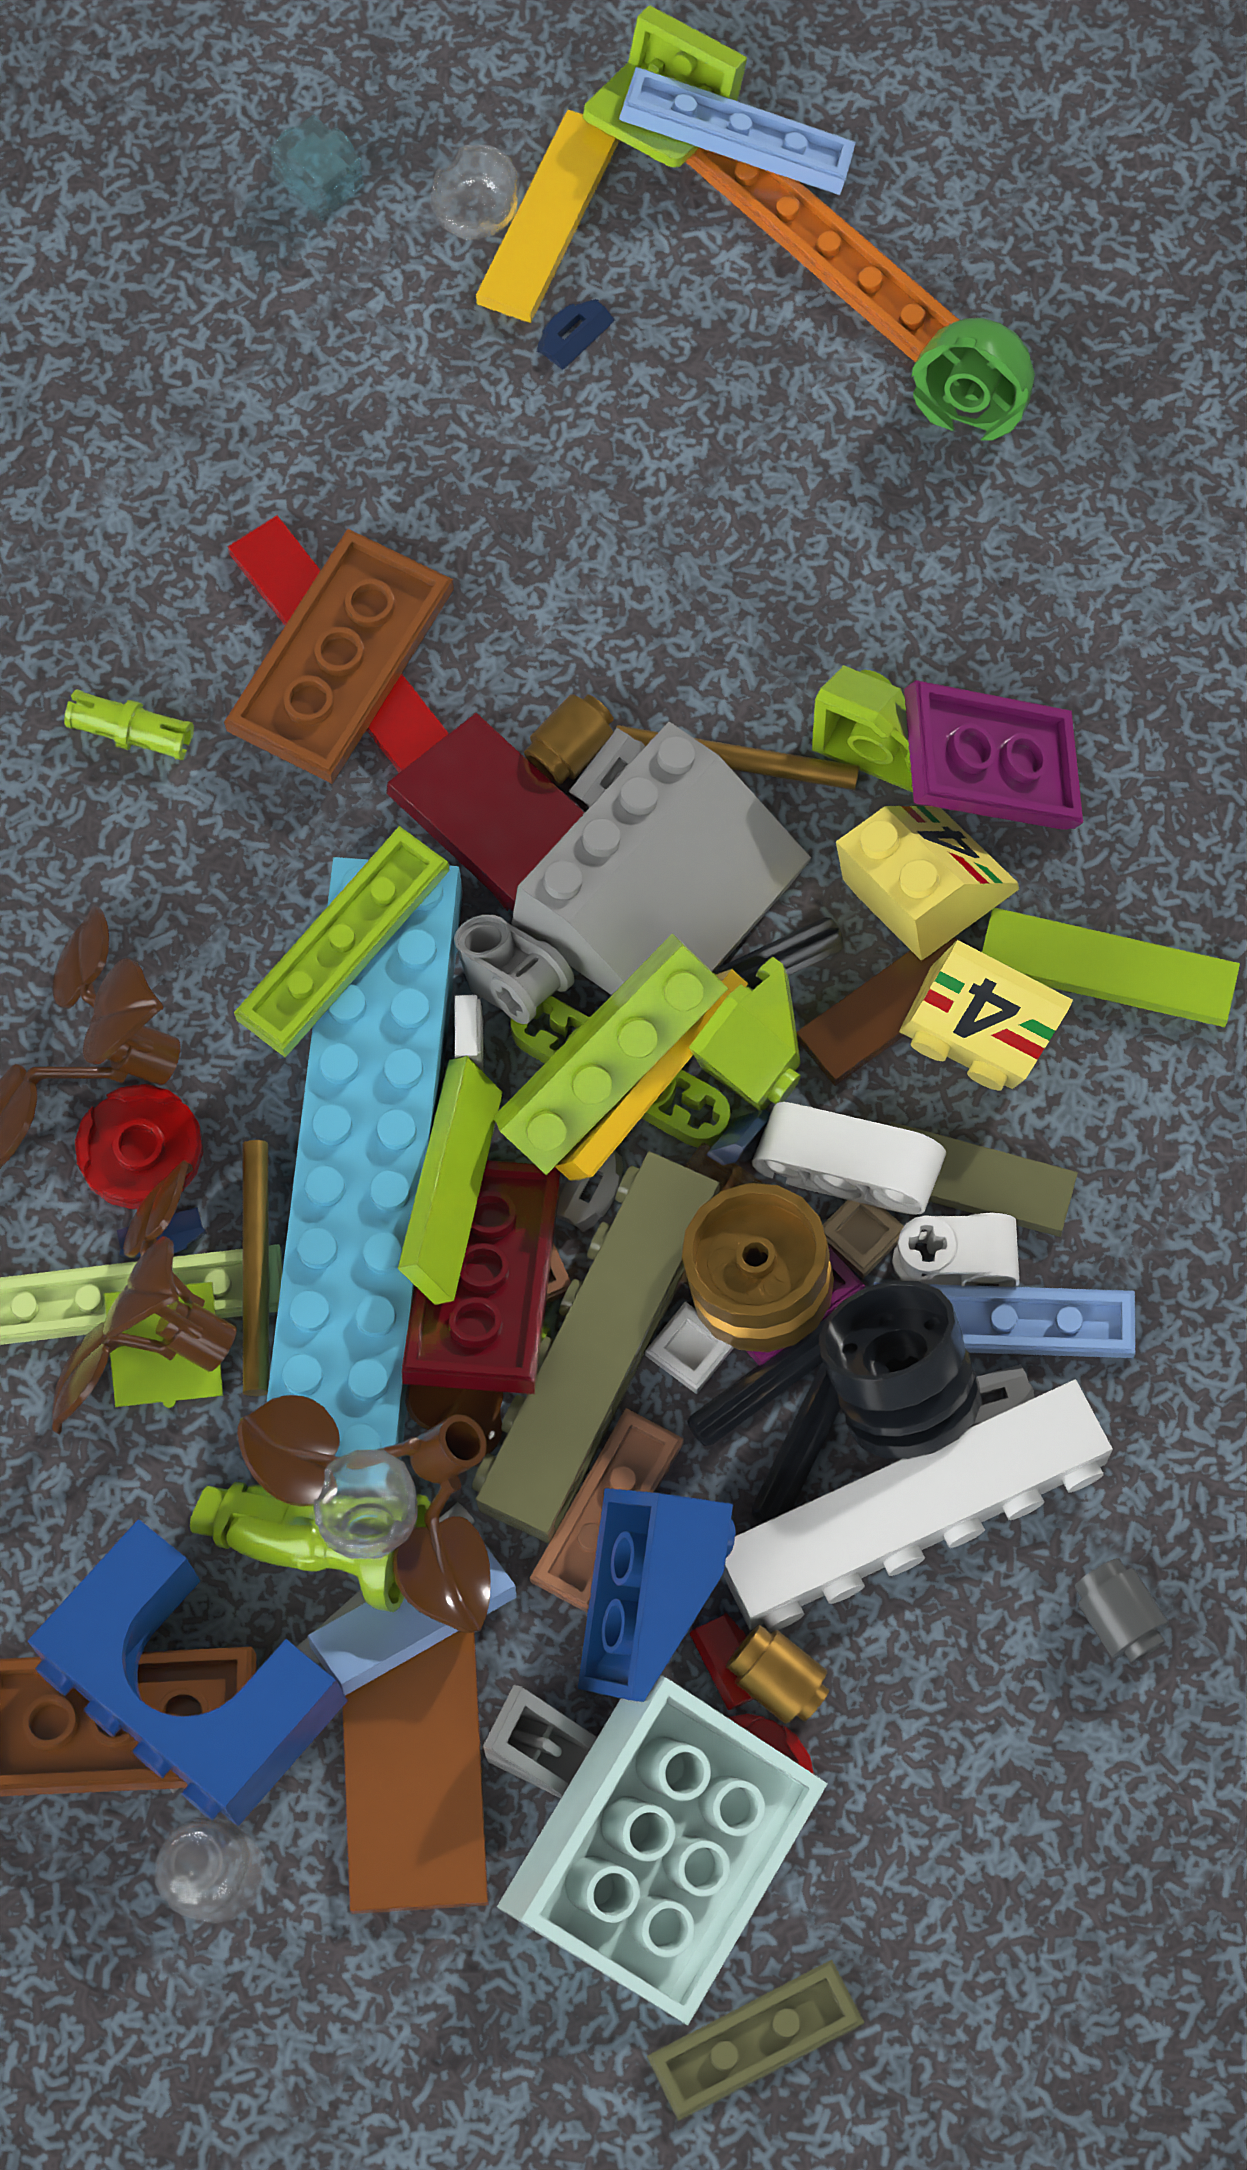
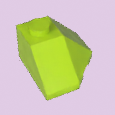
(864, 725)
(753, 1040)

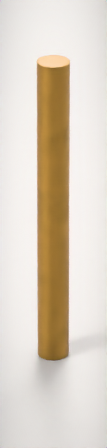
(772, 763)
(255, 1268)

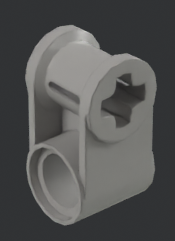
(510, 966)

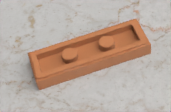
(632, 1460)

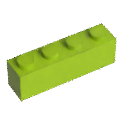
(609, 1054)

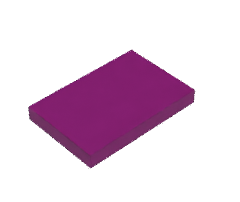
(992, 756)

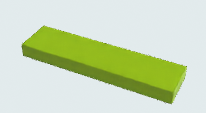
(342, 941)
(1113, 967)
(450, 1181)

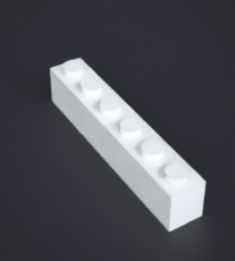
(914, 1505)

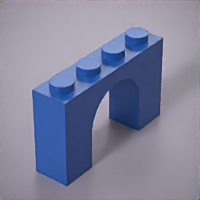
(222, 1755)

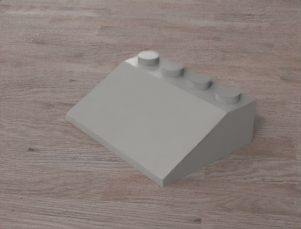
(660, 855)

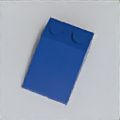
(648, 1585)

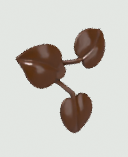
(114, 1032)
(150, 1289)
(440, 1566)

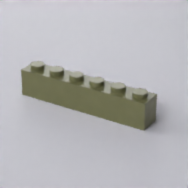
(595, 1351)

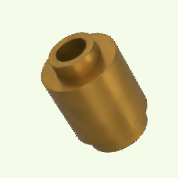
(570, 738)
(778, 1675)

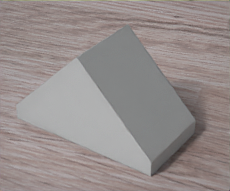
(537, 1742)

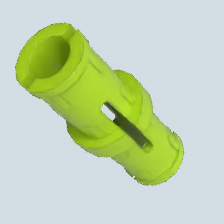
(128, 724)

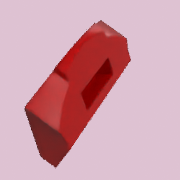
(716, 1644)

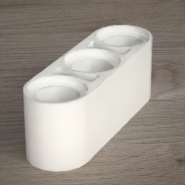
(850, 1158)

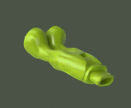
(288, 1537)

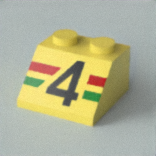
(921, 875)
(983, 1017)

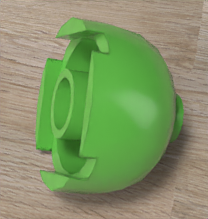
(967, 369)

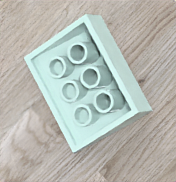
(663, 1846)

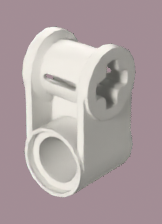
(965, 1249)

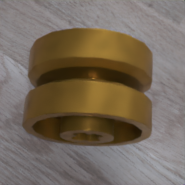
(758, 1267)

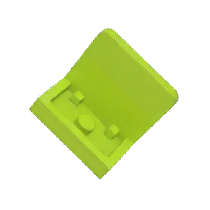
(675, 52)

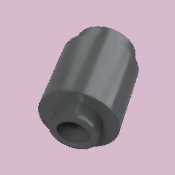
(1121, 1611)

